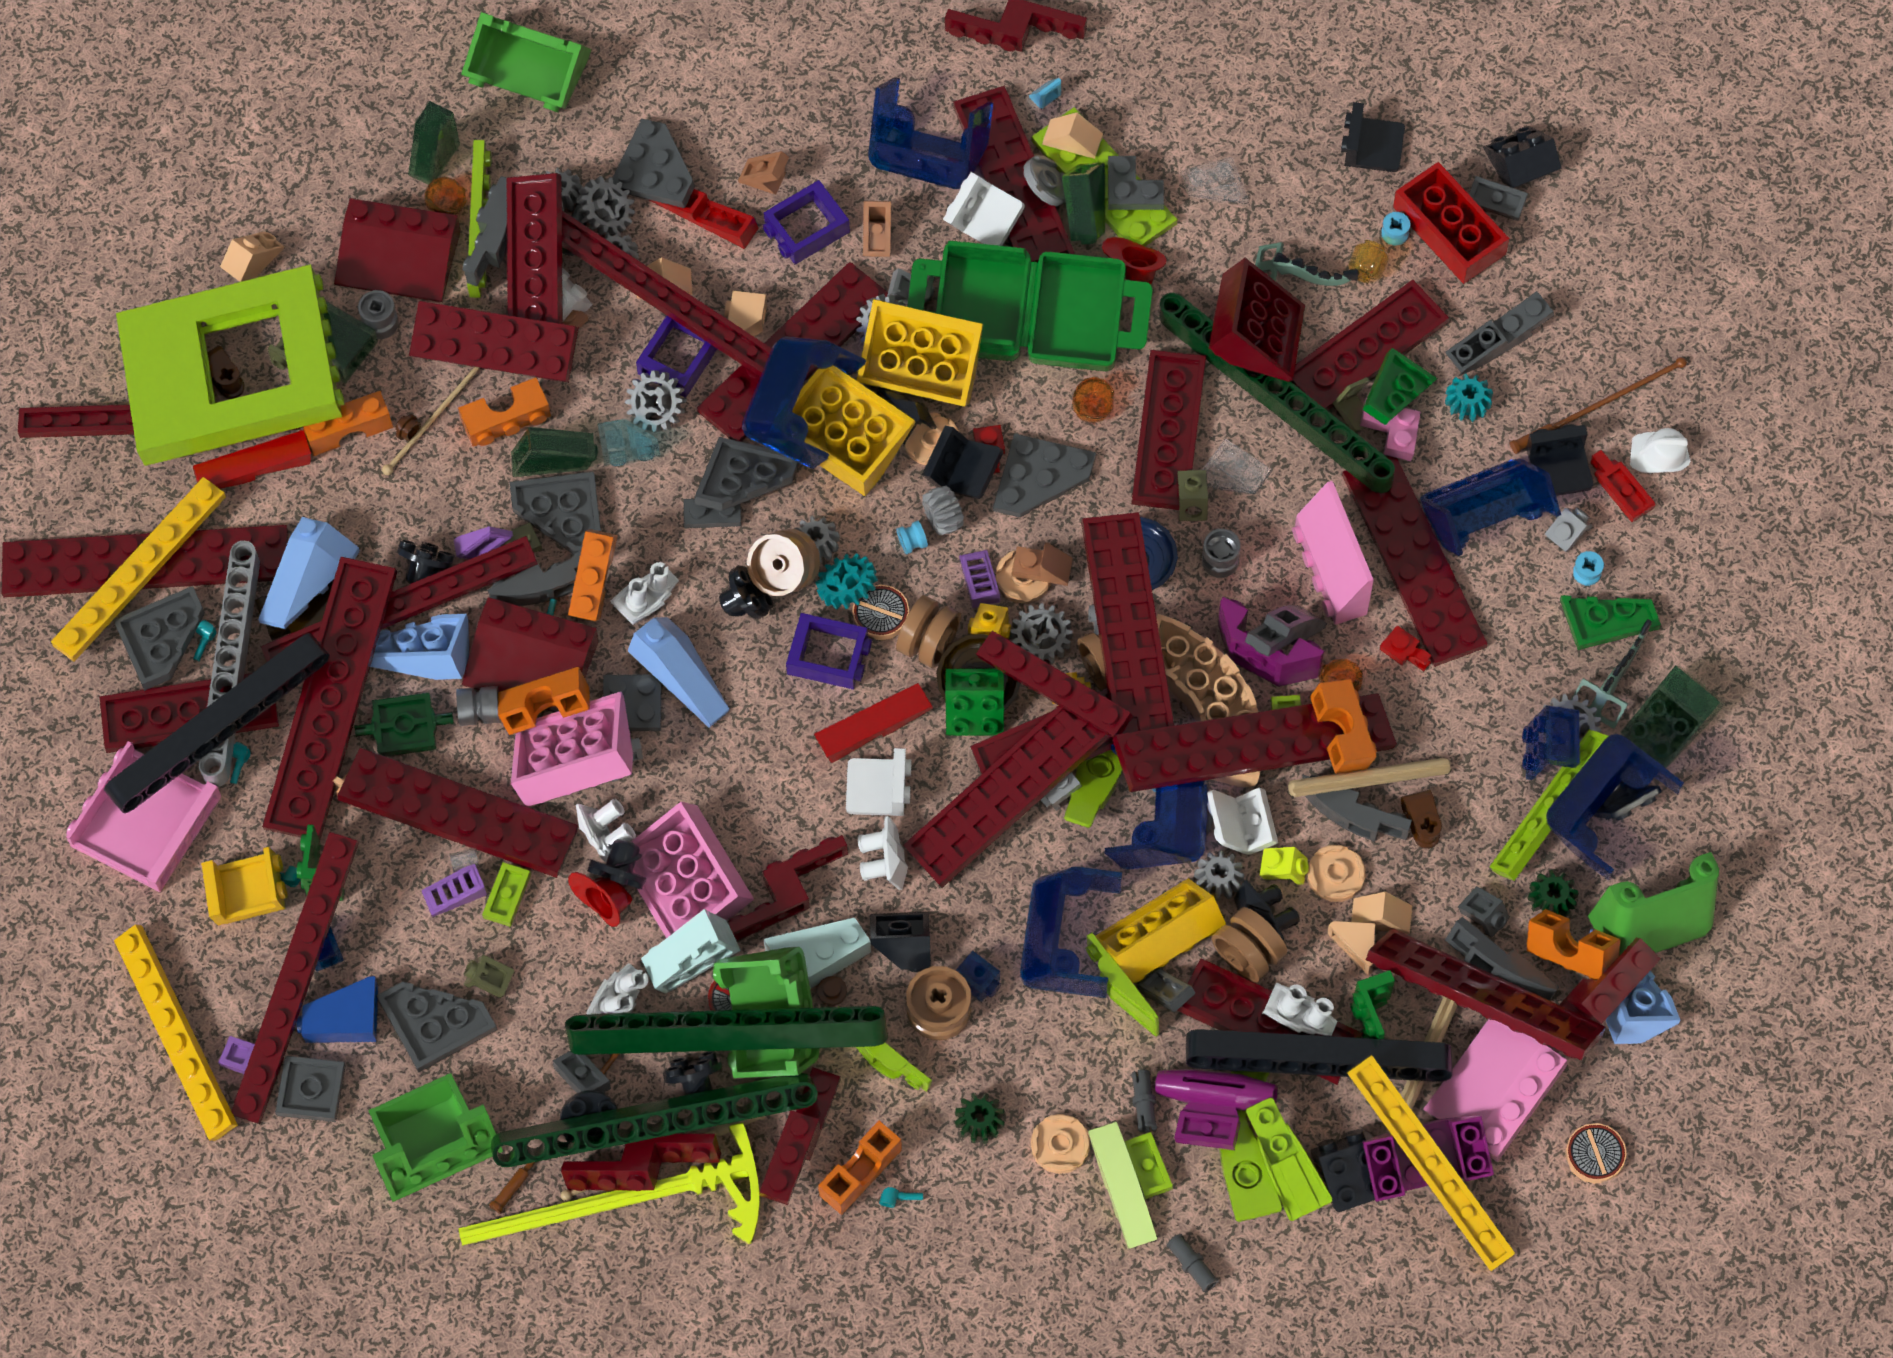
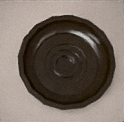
(963, 655)

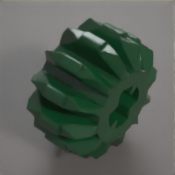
(1553, 884)
(990, 1112)

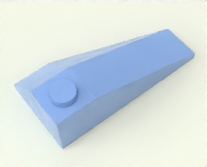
(305, 570)
(427, 650)
(676, 664)
(1642, 1013)

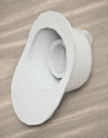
(1659, 451)

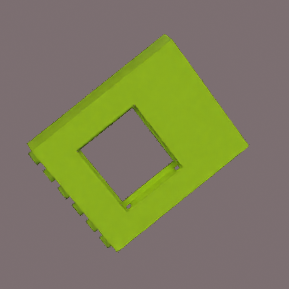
(172, 377)

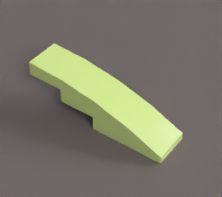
(1122, 1185)

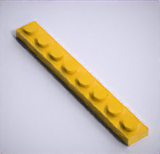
(138, 569)
(175, 1033)
(1431, 1163)

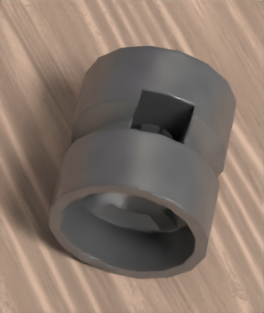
(379, 313)
(1221, 553)
(477, 705)

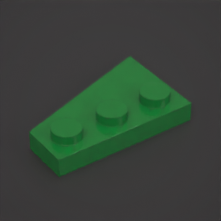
(1396, 386)
(1604, 621)

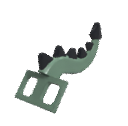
(1296, 267)
(1607, 689)

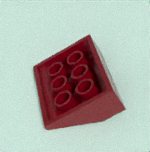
(396, 250)
(1256, 322)
(524, 646)

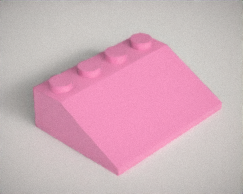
(1334, 556)
(572, 751)
(687, 870)
(1500, 1079)

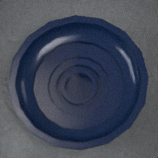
(1160, 551)

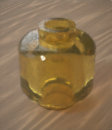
(1369, 260)

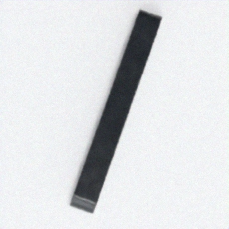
(216, 723)
(1316, 1054)

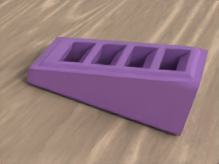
(480, 542)
(988, 596)
(458, 877)

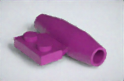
(1212, 1104)

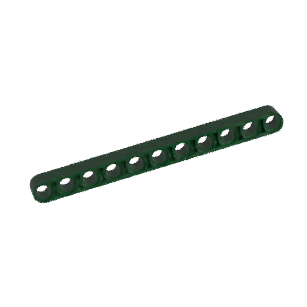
(1283, 402)
(727, 1030)
(639, 1114)

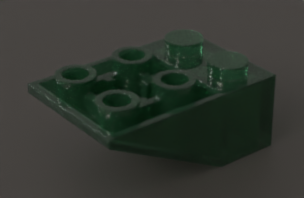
(1672, 716)

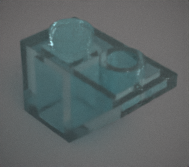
(626, 442)

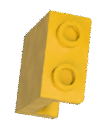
(244, 887)

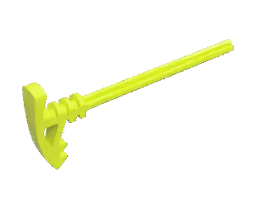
(694, 1180)

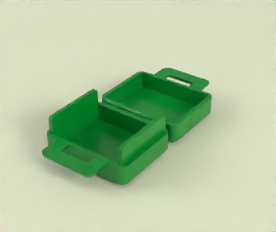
(1056, 307)

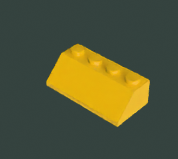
(1162, 929)

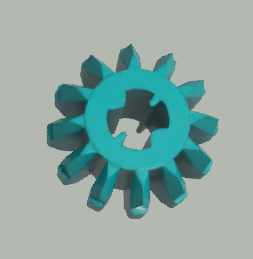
(1458, 398)

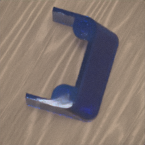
(919, 155)
(770, 413)
(1487, 499)
(1610, 764)
(1175, 833)
(1042, 961)

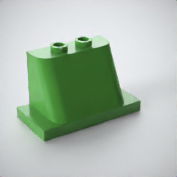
(429, 1136)

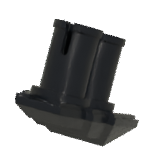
(910, 408)
(1260, 903)

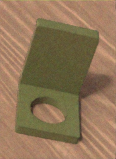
(1350, 405)
(1193, 492)

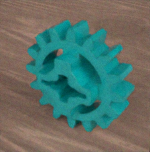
(846, 581)

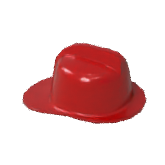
(1139, 260)
(601, 895)

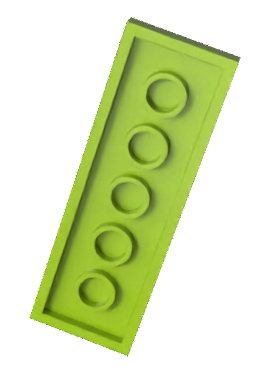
(1134, 225)

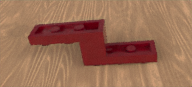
(1015, 24)
(785, 887)
(1601, 997)
(799, 1139)
(640, 1163)

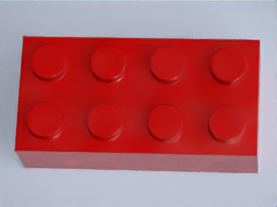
(1451, 222)

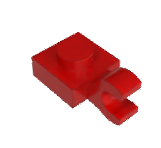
(990, 435)
(1403, 647)

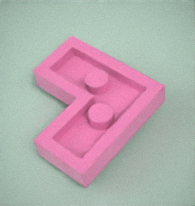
(1400, 432)

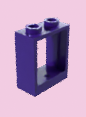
(838, 226)
(646, 363)
(797, 667)

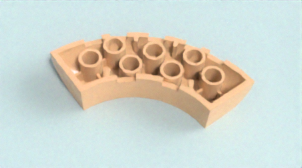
(1205, 681)

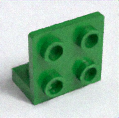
(974, 702)
(306, 869)
(1368, 996)

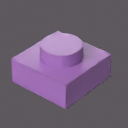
(236, 1054)

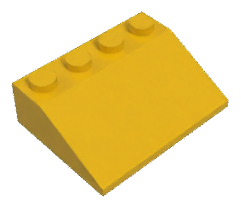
(920, 353)
(852, 427)

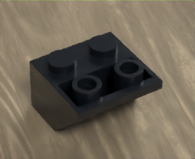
(1523, 156)

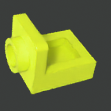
(1284, 864)

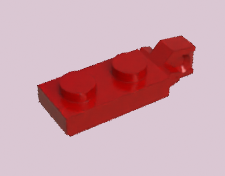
(1622, 486)

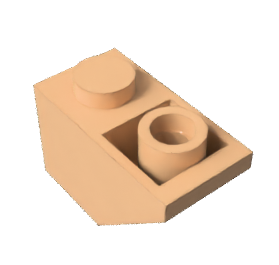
(250, 255)
(747, 311)

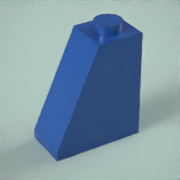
(342, 1015)

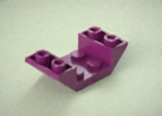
(1299, 665)
(1458, 1138)

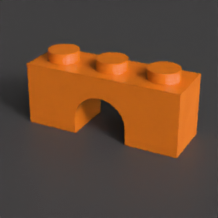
(362, 414)
(485, 424)
(591, 575)
(522, 704)
(1340, 704)
(1552, 941)
(849, 1181)

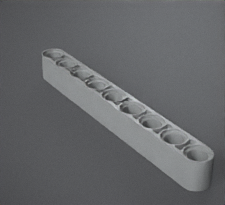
(232, 649)

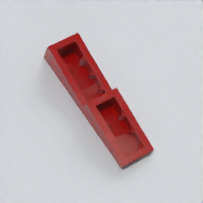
(716, 218)
(268, 457)
(873, 721)

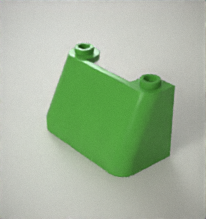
(524, 61)
(1664, 918)
(767, 982)

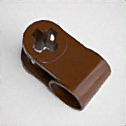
(225, 373)
(1424, 816)

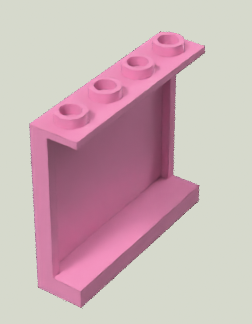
(152, 836)

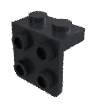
(1372, 142)
(1563, 456)
(962, 464)
(1624, 799)
(1345, 1169)

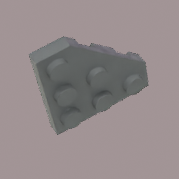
(654, 167)
(742, 473)
(1039, 474)
(559, 506)
(160, 635)
(434, 1022)

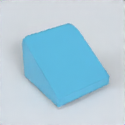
(1046, 93)

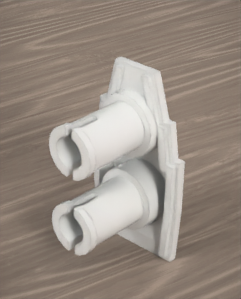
(645, 594)
(595, 822)
(893, 864)
(618, 992)
(1299, 1011)

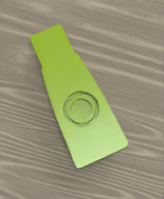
(1098, 782)
(1121, 988)
(893, 1065)
(1287, 1162)
(1247, 1177)

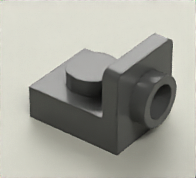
(1485, 910)

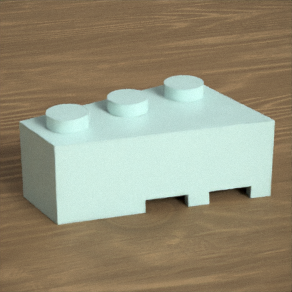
(826, 947)
(689, 951)

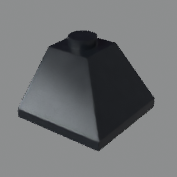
(902, 938)

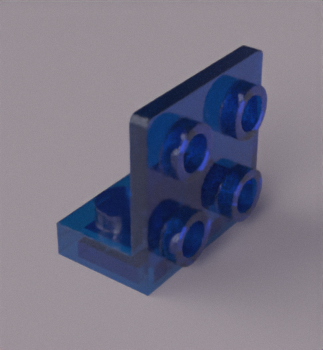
(1551, 740)

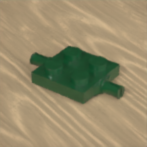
(404, 724)

